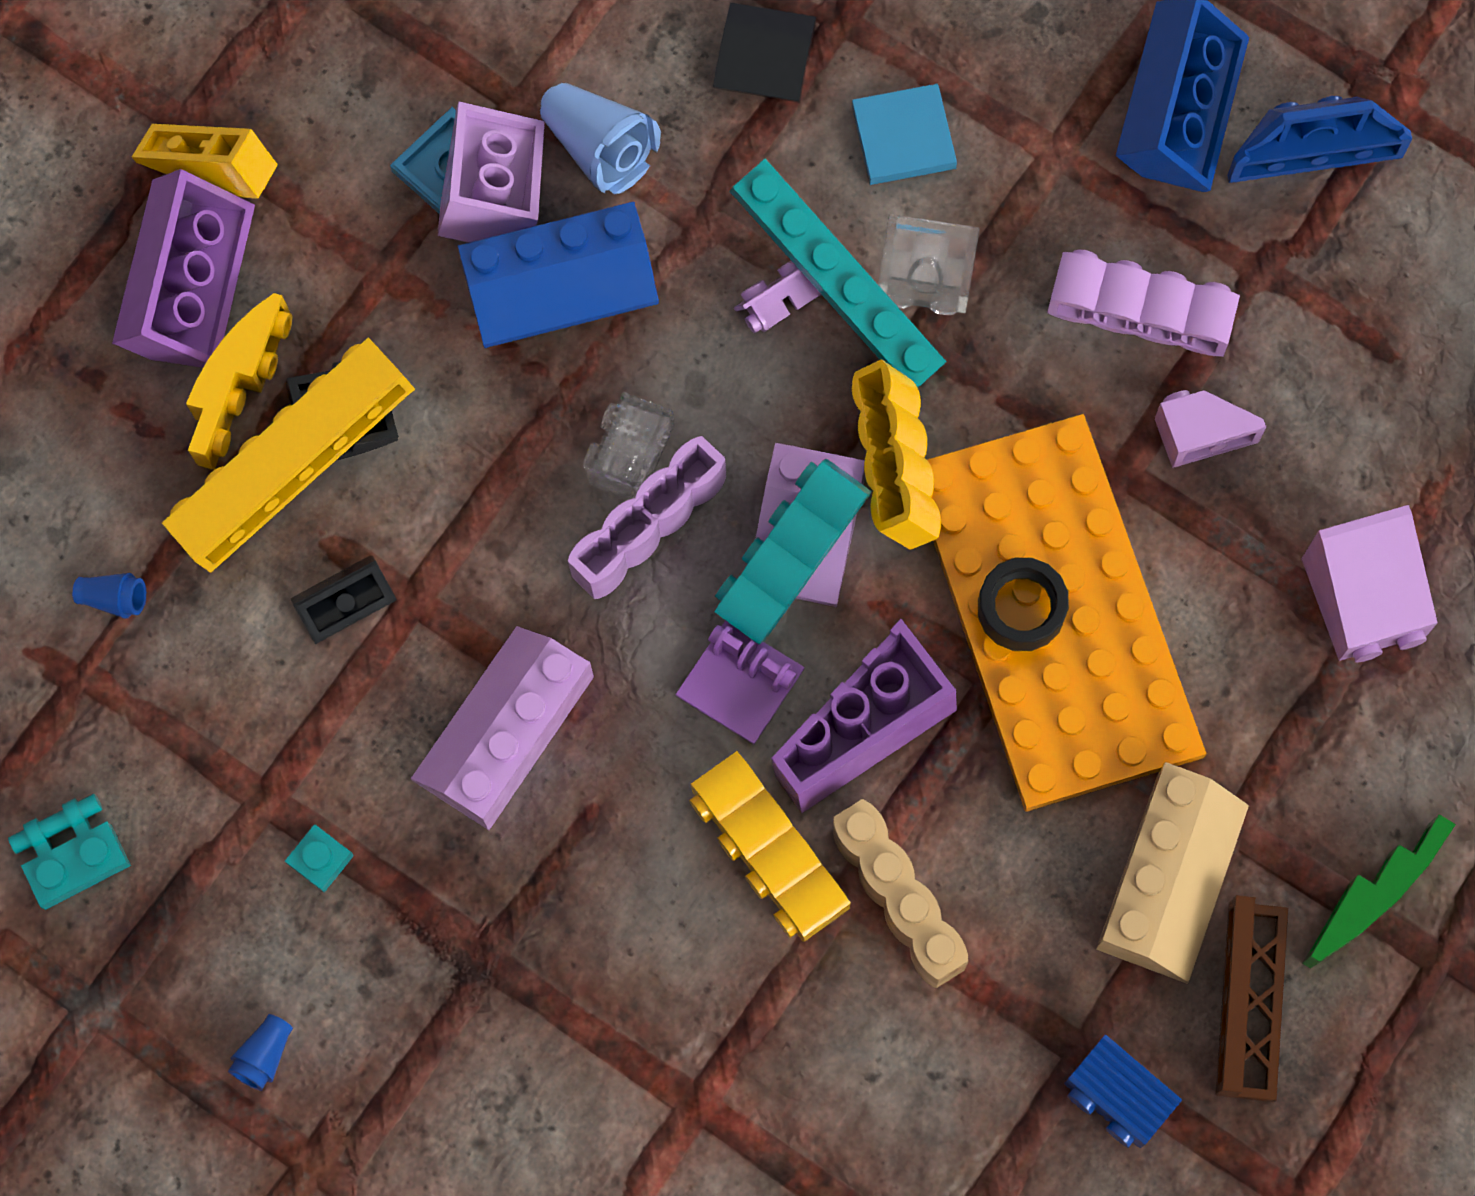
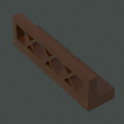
(1236, 997)

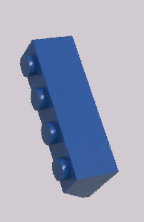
(1183, 94)
(558, 274)

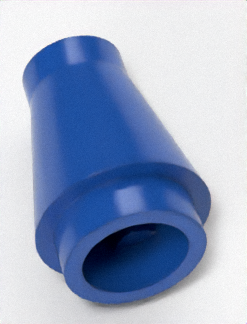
(114, 594)
(260, 1054)

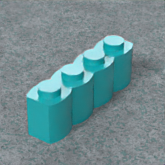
(792, 551)

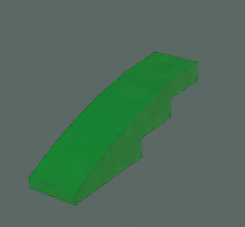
(1366, 900)

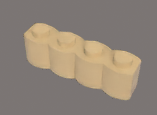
(891, 883)

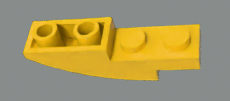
(239, 362)

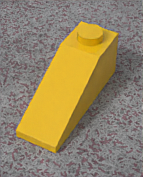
(218, 155)

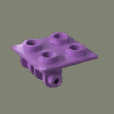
(739, 682)

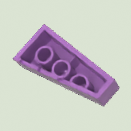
(866, 719)

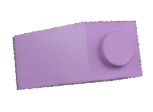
(1204, 426)

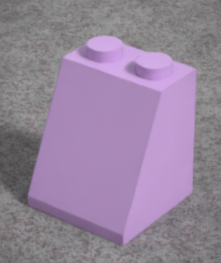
(1371, 584)

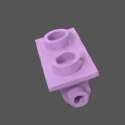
(766, 302)

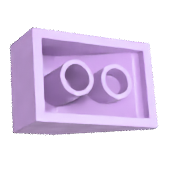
(491, 174)
(785, 468)

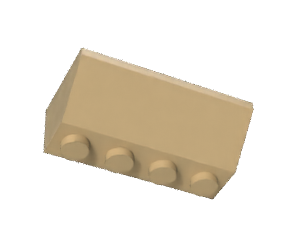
(1173, 873)

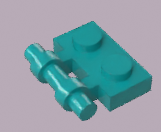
(75, 864)

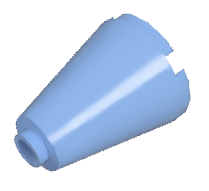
(601, 135)

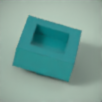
(319, 858)

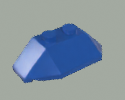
(1319, 138)

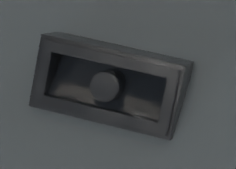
(343, 599)

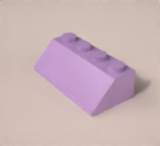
(504, 725)

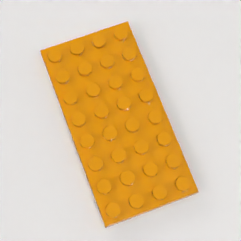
(1105, 690)

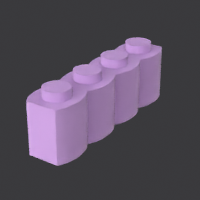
(1143, 304)
(637, 524)

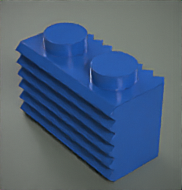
(1121, 1093)

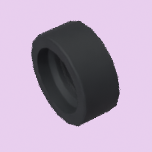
(1023, 569)

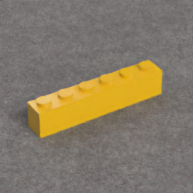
(287, 455)

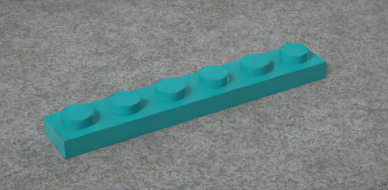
(836, 273)

